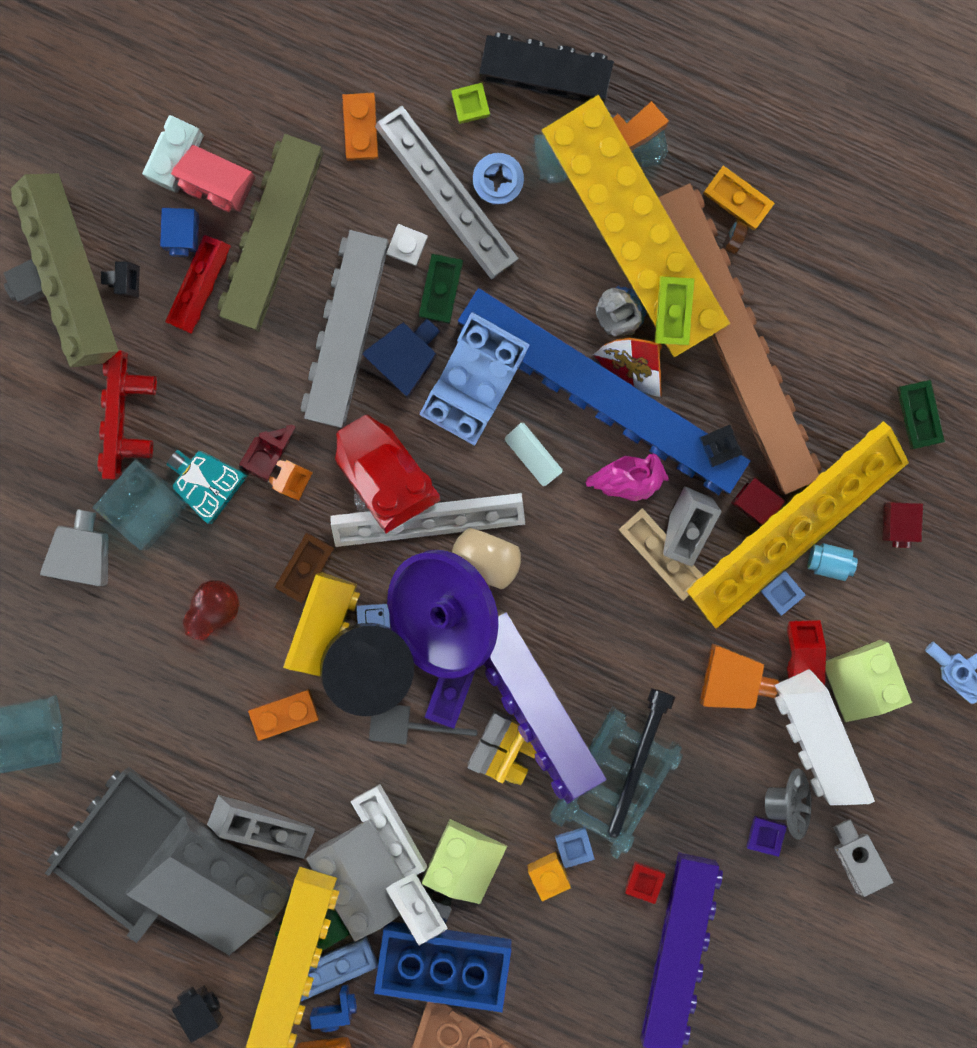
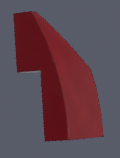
(266, 452)

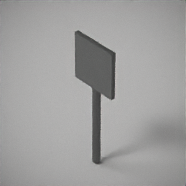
(394, 725)

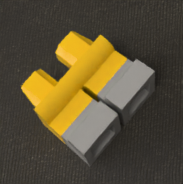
(496, 761)

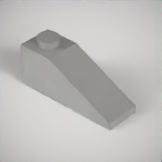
(259, 827)

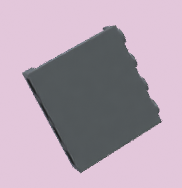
(116, 846)

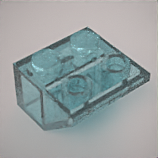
(140, 505)
(30, 734)

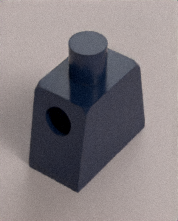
(404, 355)

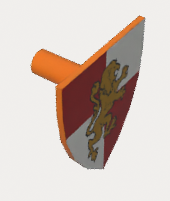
(634, 362)

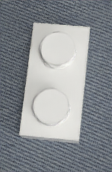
(416, 908)

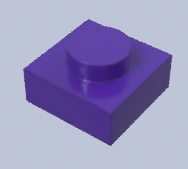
(766, 836)

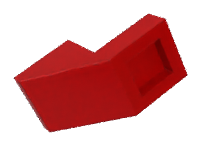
(807, 648)

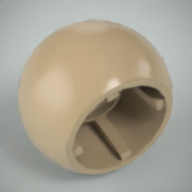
(491, 556)

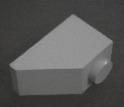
(690, 526)

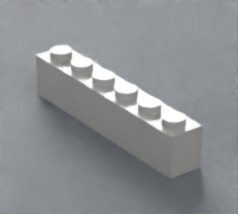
(346, 329)

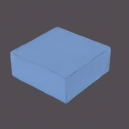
(782, 593)
(574, 847)

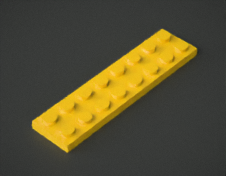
(629, 214)
(799, 525)

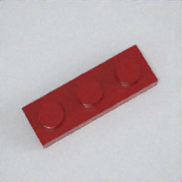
(198, 284)

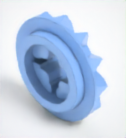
(488, 167)

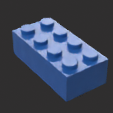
(446, 969)

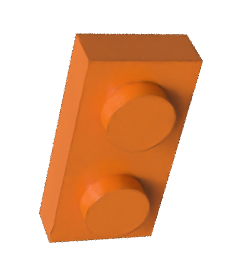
(359, 126)
(283, 714)

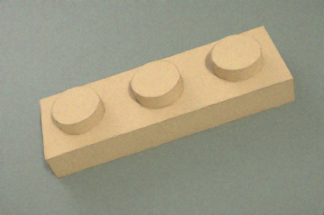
(650, 542)

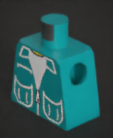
(205, 483)

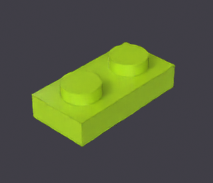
(674, 310)

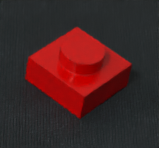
(645, 882)

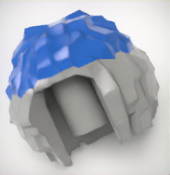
(620, 311)

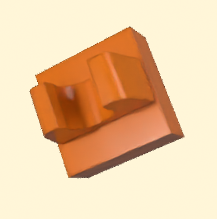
(291, 479)

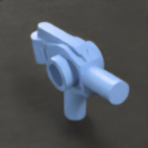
(957, 671)

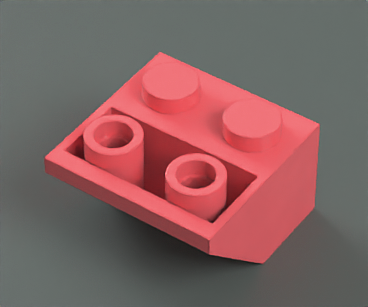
(213, 177)

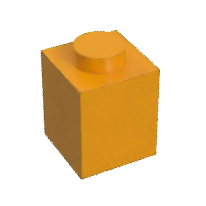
(548, 876)

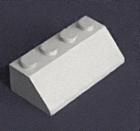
(823, 740)

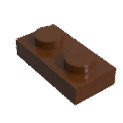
(303, 566)

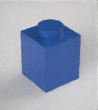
(179, 231)

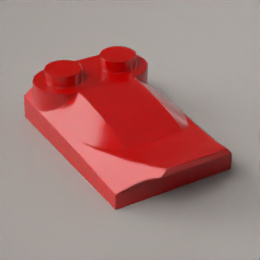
(383, 472)

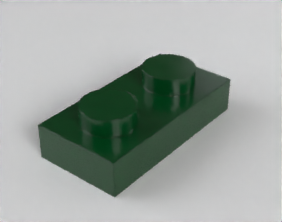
(440, 288)
(920, 414)

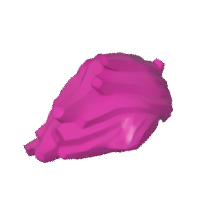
(630, 477)

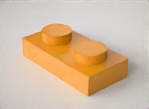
(738, 198)

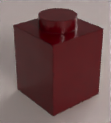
(757, 501)
(902, 523)

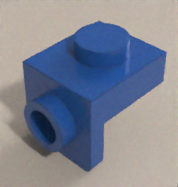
(331, 1017)

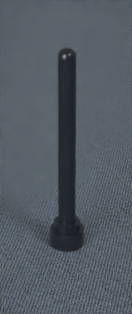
(659, 704)

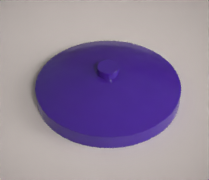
(443, 613)

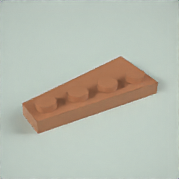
(449, 1028)

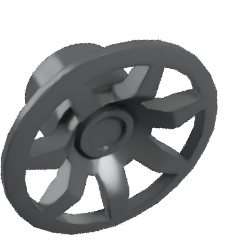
(786, 804)

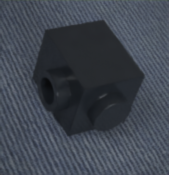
(197, 1012)

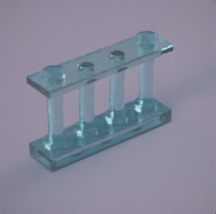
(616, 727)

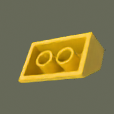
(320, 621)

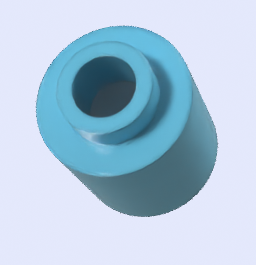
(832, 561)

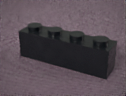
(545, 69)

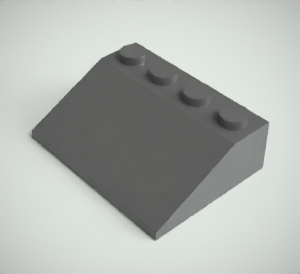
(210, 887)

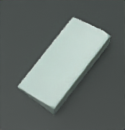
(533, 454)

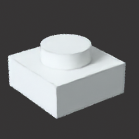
(407, 245)

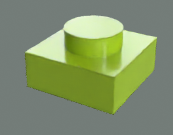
(470, 103)

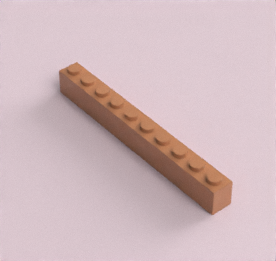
(743, 351)

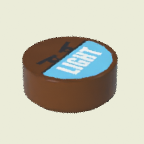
(735, 237)

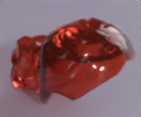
(210, 609)

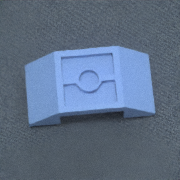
(474, 379)

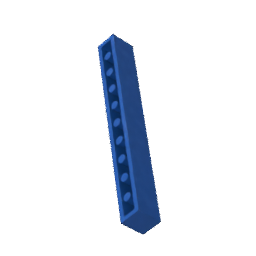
(609, 396)

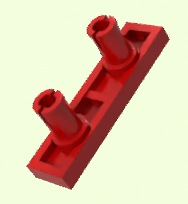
(111, 430)

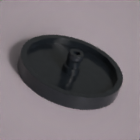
(366, 669)

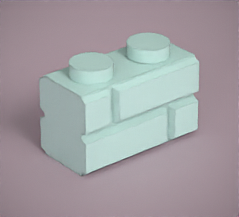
(169, 150)

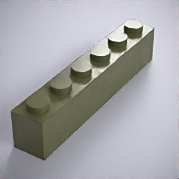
(271, 232)
(63, 269)

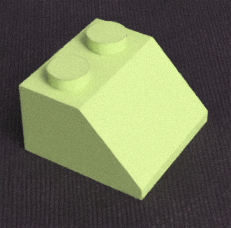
(867, 682)
(463, 863)

